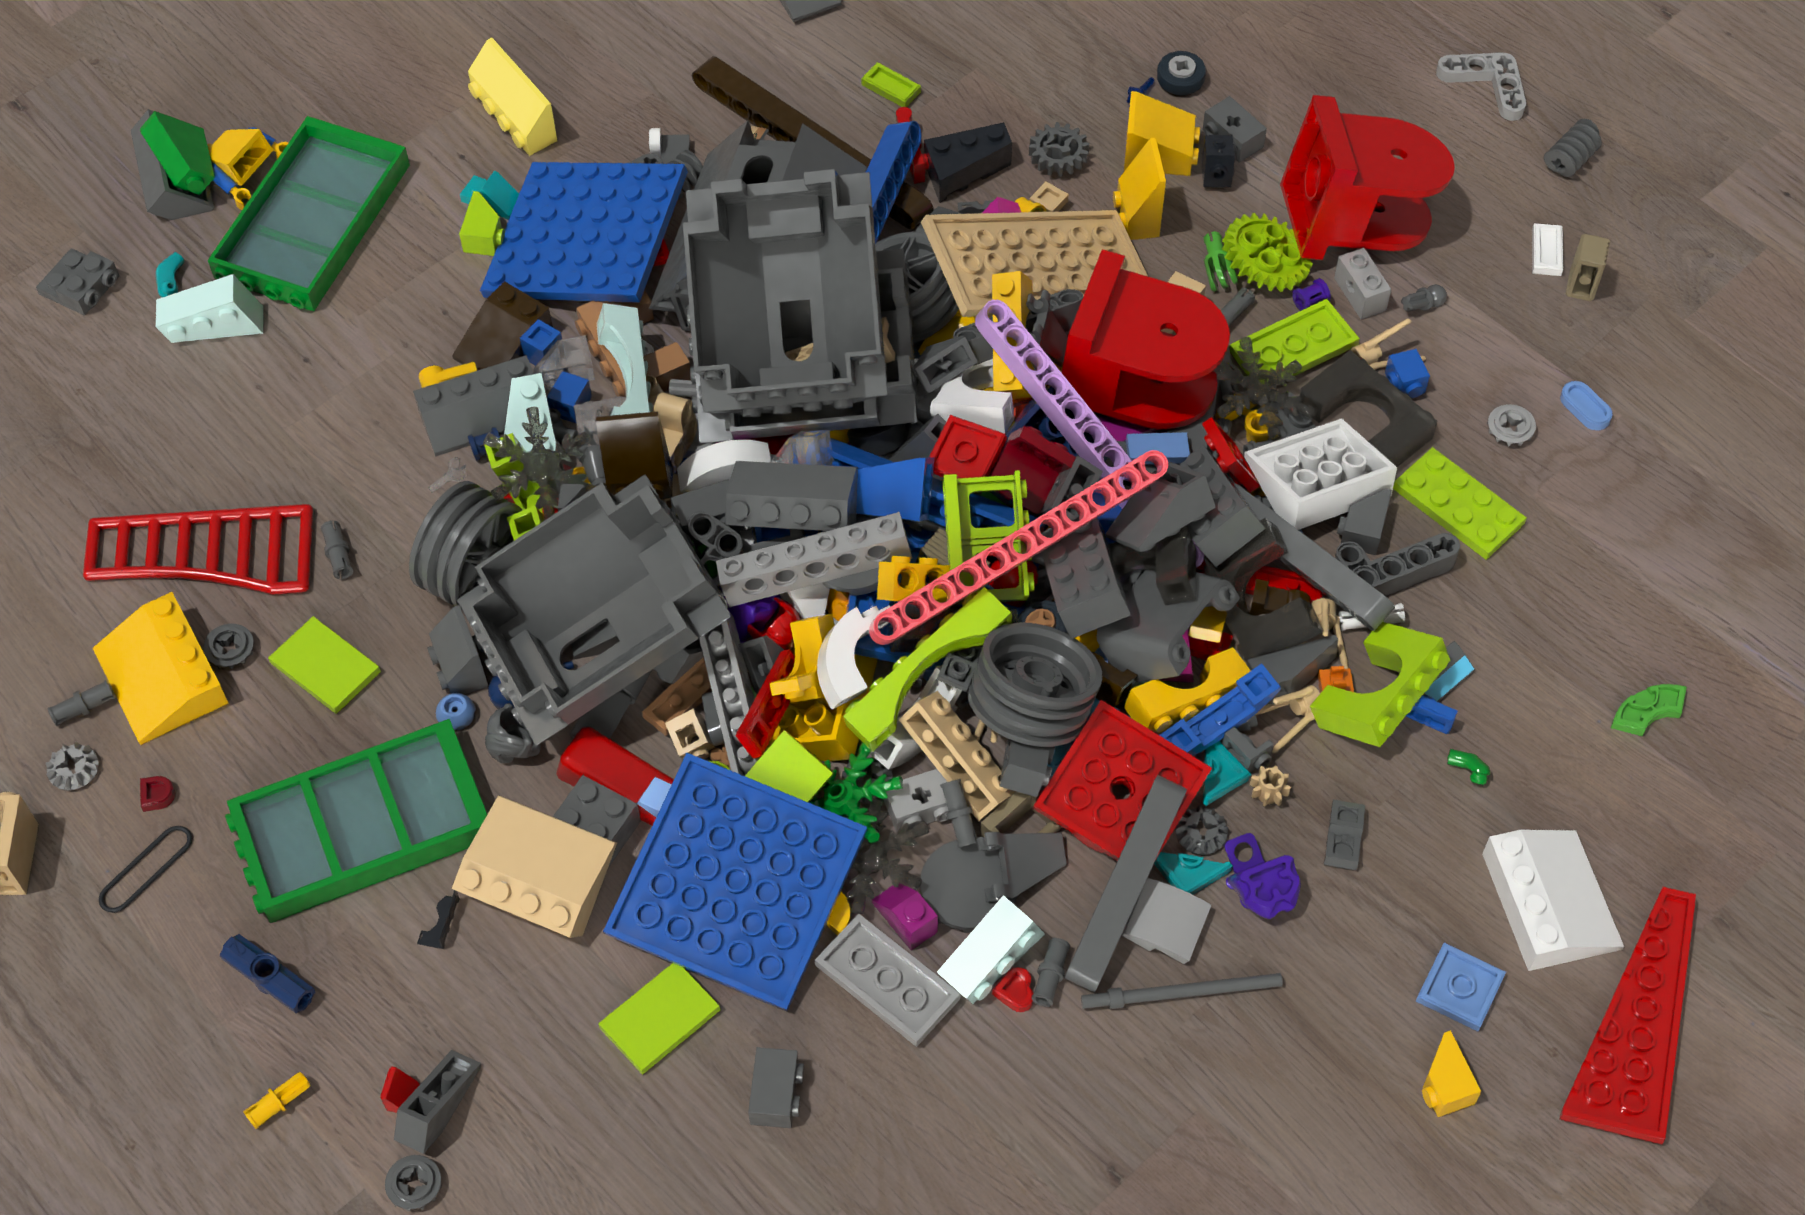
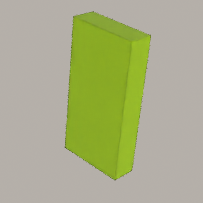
(891, 85)

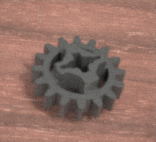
(1058, 149)

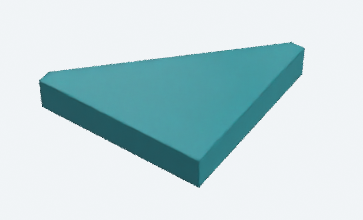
(1225, 775)
(1190, 871)

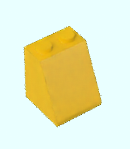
(1170, 126)

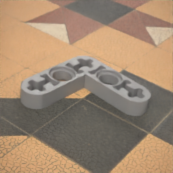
(1491, 71)

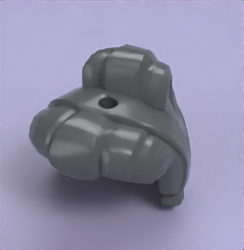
(508, 738)

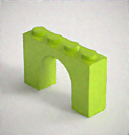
(530, 515)
(1377, 714)

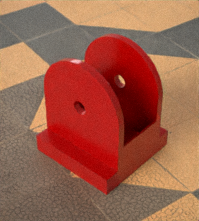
(1348, 168)
(1121, 347)

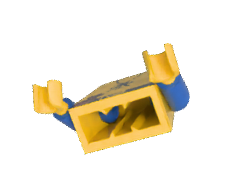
(238, 156)

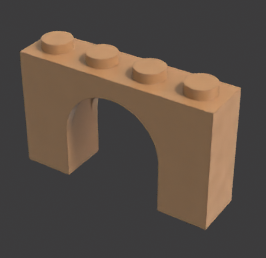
(663, 364)

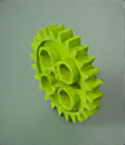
(1265, 252)

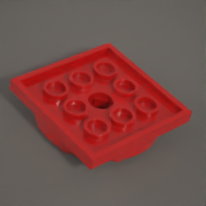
(1109, 753)

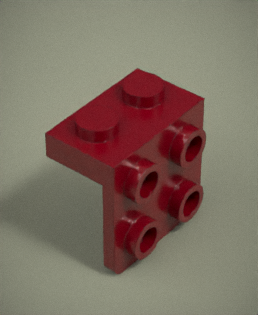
(1038, 464)

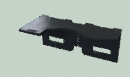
(437, 935)

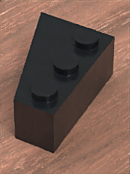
(966, 157)

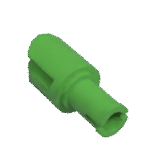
(1217, 263)

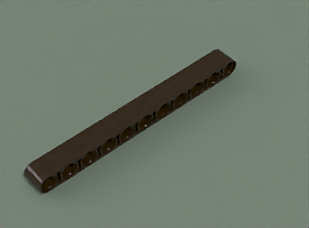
(785, 122)

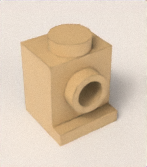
(686, 727)

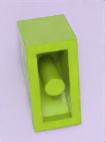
(481, 228)

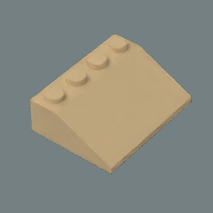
(535, 867)

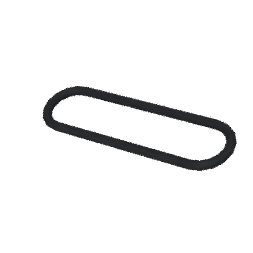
(136, 860)

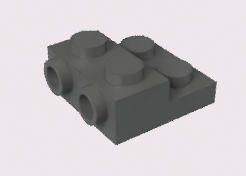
(78, 280)

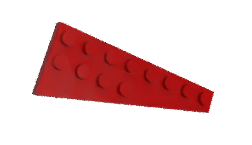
(1633, 1055)

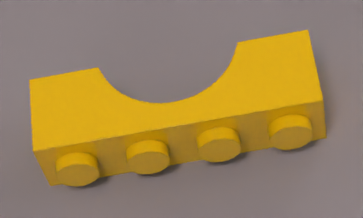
(1013, 291)
(1162, 705)

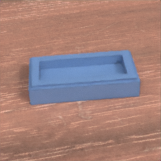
(1172, 445)

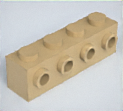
(956, 753)

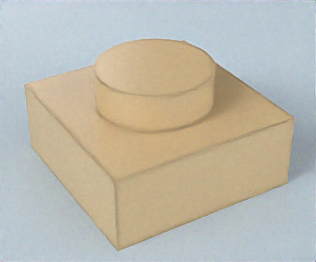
(1050, 197)

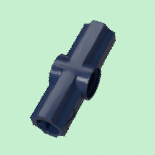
(281, 984)

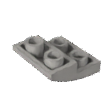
(1167, 920)

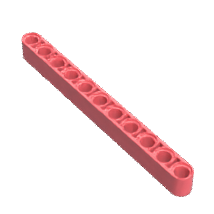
(1032, 538)

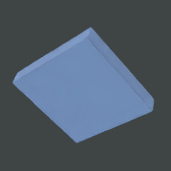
(1460, 986)

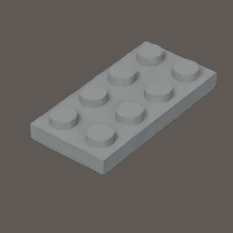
(887, 980)

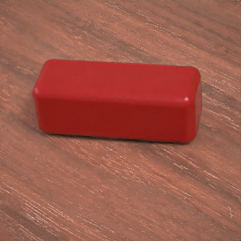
(608, 765)

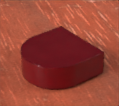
(156, 793)

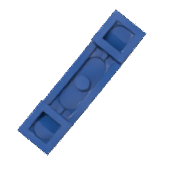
(1229, 711)

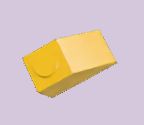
(1449, 1080)

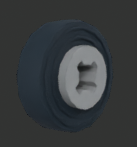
(1181, 72)

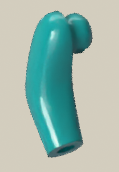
(166, 275)

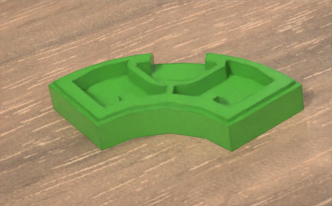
(1649, 705)

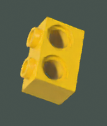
(912, 578)

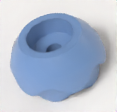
(460, 718)

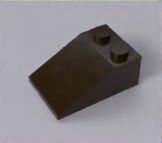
(498, 327)
(635, 447)

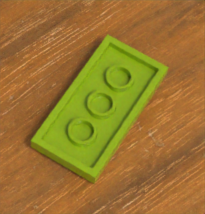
(1305, 336)
(1459, 503)

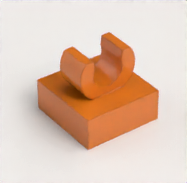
(1336, 677)

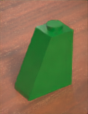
(180, 150)

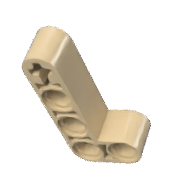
(678, 425)

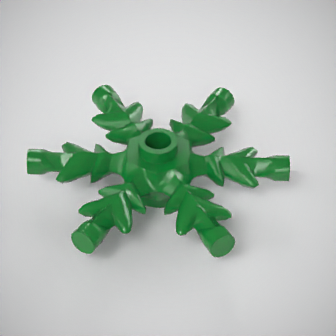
(844, 795)

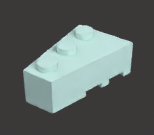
(210, 312)
(526, 393)
(990, 950)

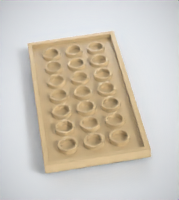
(1048, 247)

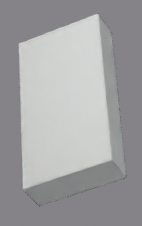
(1547, 249)

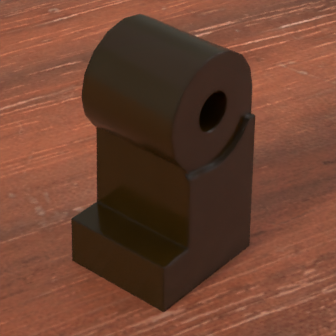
(1268, 598)
(1115, 683)

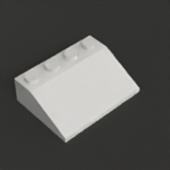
(1319, 472)
(1550, 896)

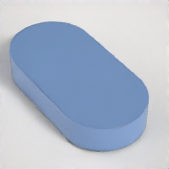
(1586, 405)

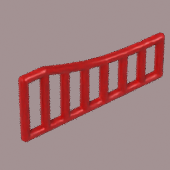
(211, 573)

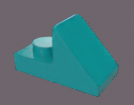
(496, 192)

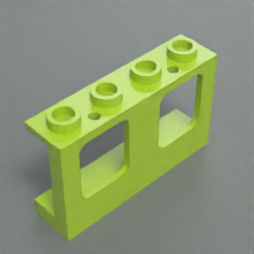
(967, 541)

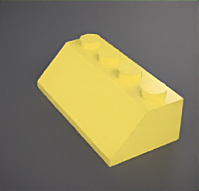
(512, 99)

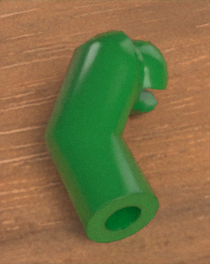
(1472, 762)

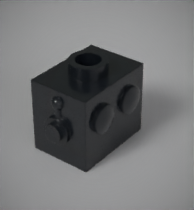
(1218, 161)

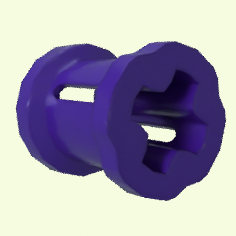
(1311, 295)

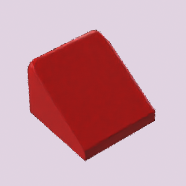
(397, 1089)

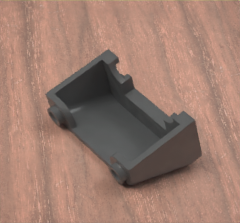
(1152, 637)

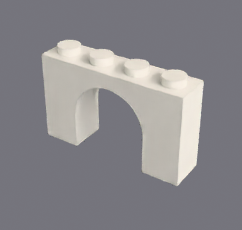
(966, 400)

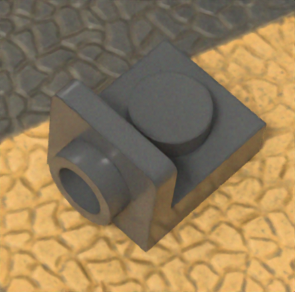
(1244, 751)

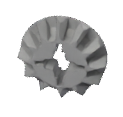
(1515, 416)
(85, 767)

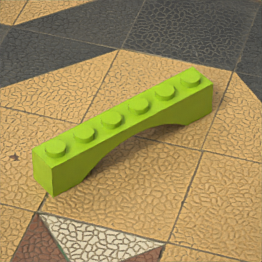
(876, 714)

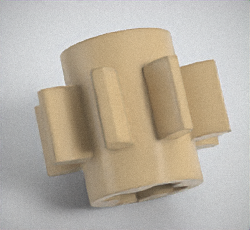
(1270, 785)

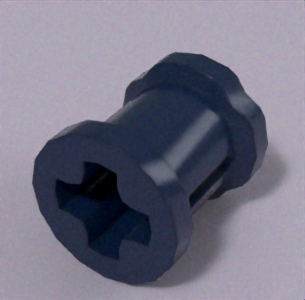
(476, 441)

